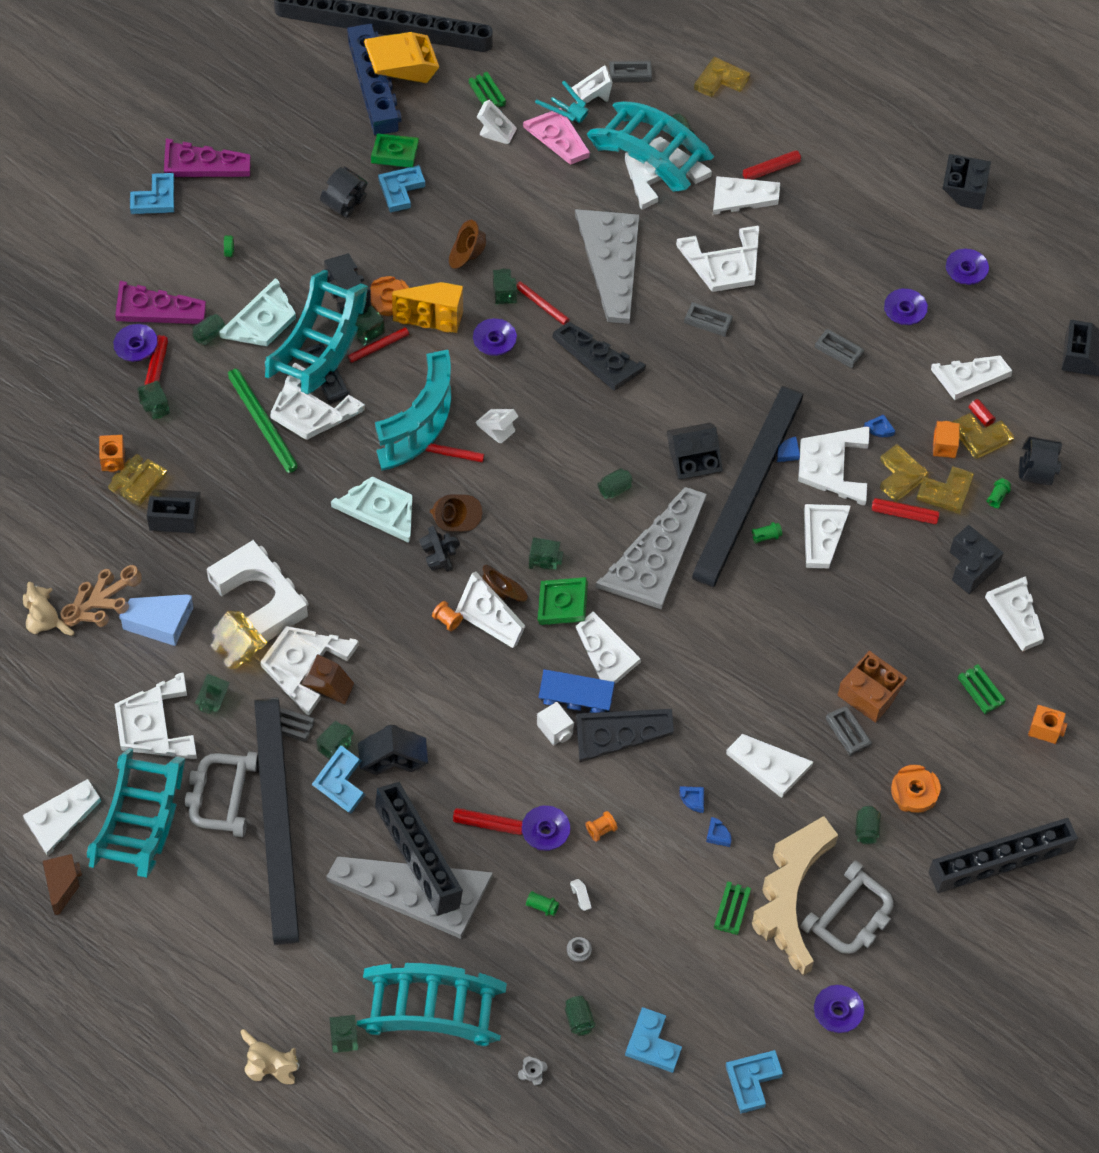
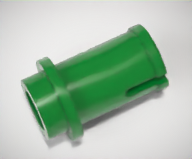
(1001, 488)
(767, 532)
(542, 903)

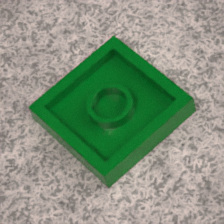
(395, 150)
(562, 601)

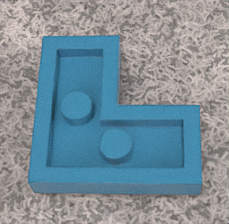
(397, 183)
(155, 201)
(334, 780)
(647, 1046)
(747, 1075)

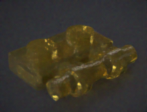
(141, 483)

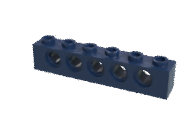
(374, 87)

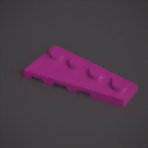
(194, 161)
(144, 305)

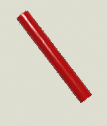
(542, 303)
(378, 345)
(455, 452)

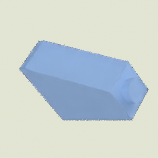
(158, 617)

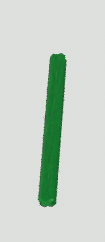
(262, 420)

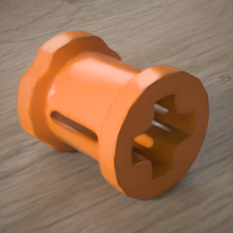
(447, 616)
(601, 826)

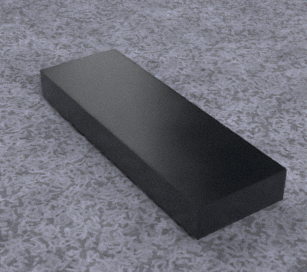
(334, 386)

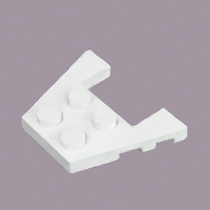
(645, 175)
(726, 267)
(308, 414)
(823, 462)
(292, 655)
(144, 725)

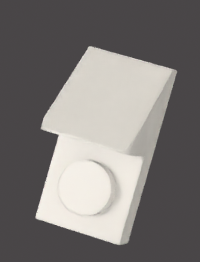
(595, 85)
(496, 124)
(498, 423)

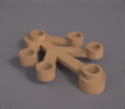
(77, 612)

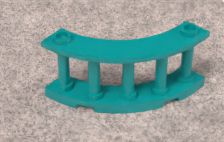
(639, 149)
(337, 345)
(422, 421)
(160, 824)
(434, 976)

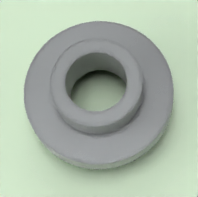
(579, 942)

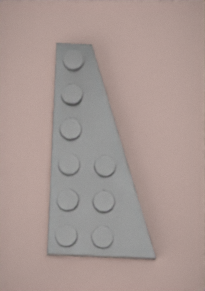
(611, 252)
(654, 557)
(397, 888)

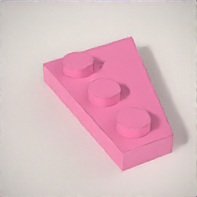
(558, 135)

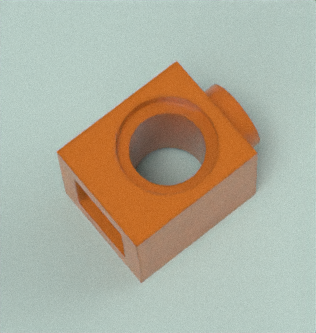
(946, 439)
(111, 445)
(1047, 715)

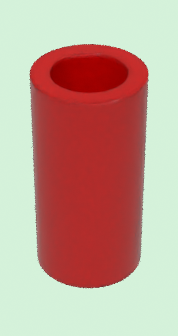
(982, 413)

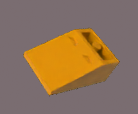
(403, 56)
(429, 306)

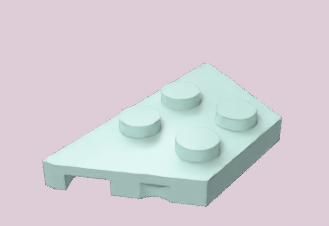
(262, 318)
(379, 506)

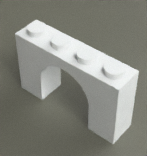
(253, 564)

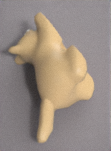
(42, 613)
(267, 1060)

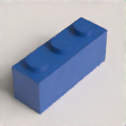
(576, 691)

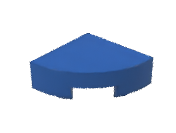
(880, 427)
(788, 450)
(693, 798)
(718, 833)

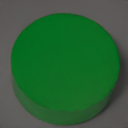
(228, 246)

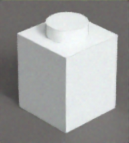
(555, 724)

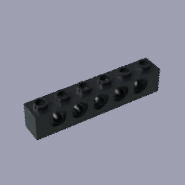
(418, 848)
(1002, 855)

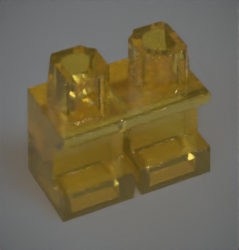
(238, 637)

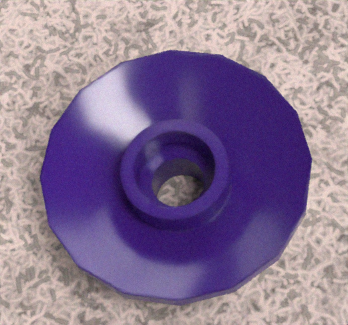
(969, 260)
(906, 300)
(496, 330)
(132, 336)
(545, 818)
(839, 998)

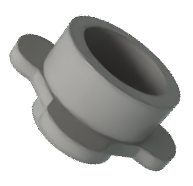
(532, 1063)

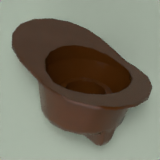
(468, 245)
(457, 512)
(503, 585)

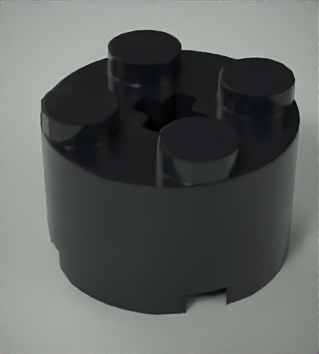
(344, 191)
(1039, 461)

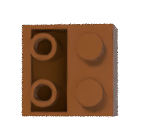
(871, 686)

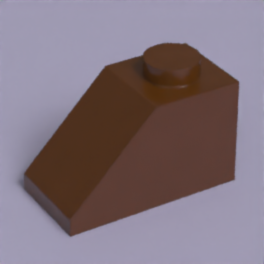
(328, 679)
(61, 880)

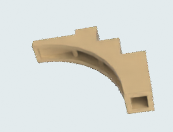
(781, 887)

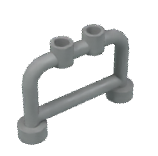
(199, 779)
(866, 936)

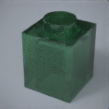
(343, 1033)

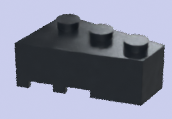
(343, 273)

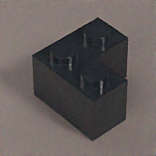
(977, 557)
(392, 748)

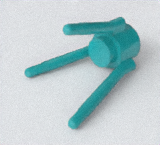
(575, 112)

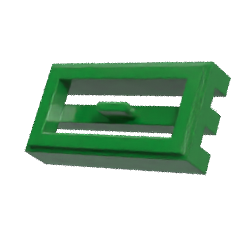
(481, 80)
(1000, 700)
(737, 890)

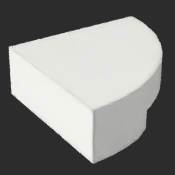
(580, 889)

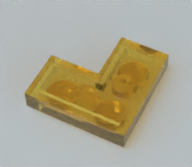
(719, 73)
(980, 440)
(906, 473)
(948, 495)

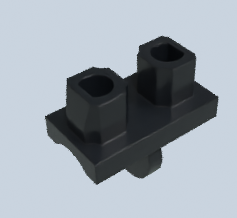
(442, 547)

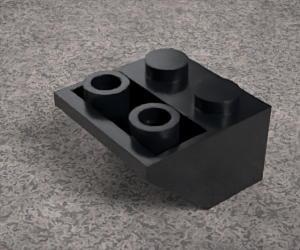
(966, 180)
(1081, 348)
(695, 450)
(173, 511)

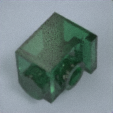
(504, 287)
(369, 326)
(153, 400)
(545, 554)
(217, 688)
(333, 737)

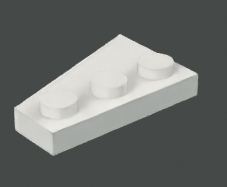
(741, 193)
(969, 377)
(823, 532)
(488, 611)
(1016, 612)
(606, 650)
(769, 764)
(57, 817)

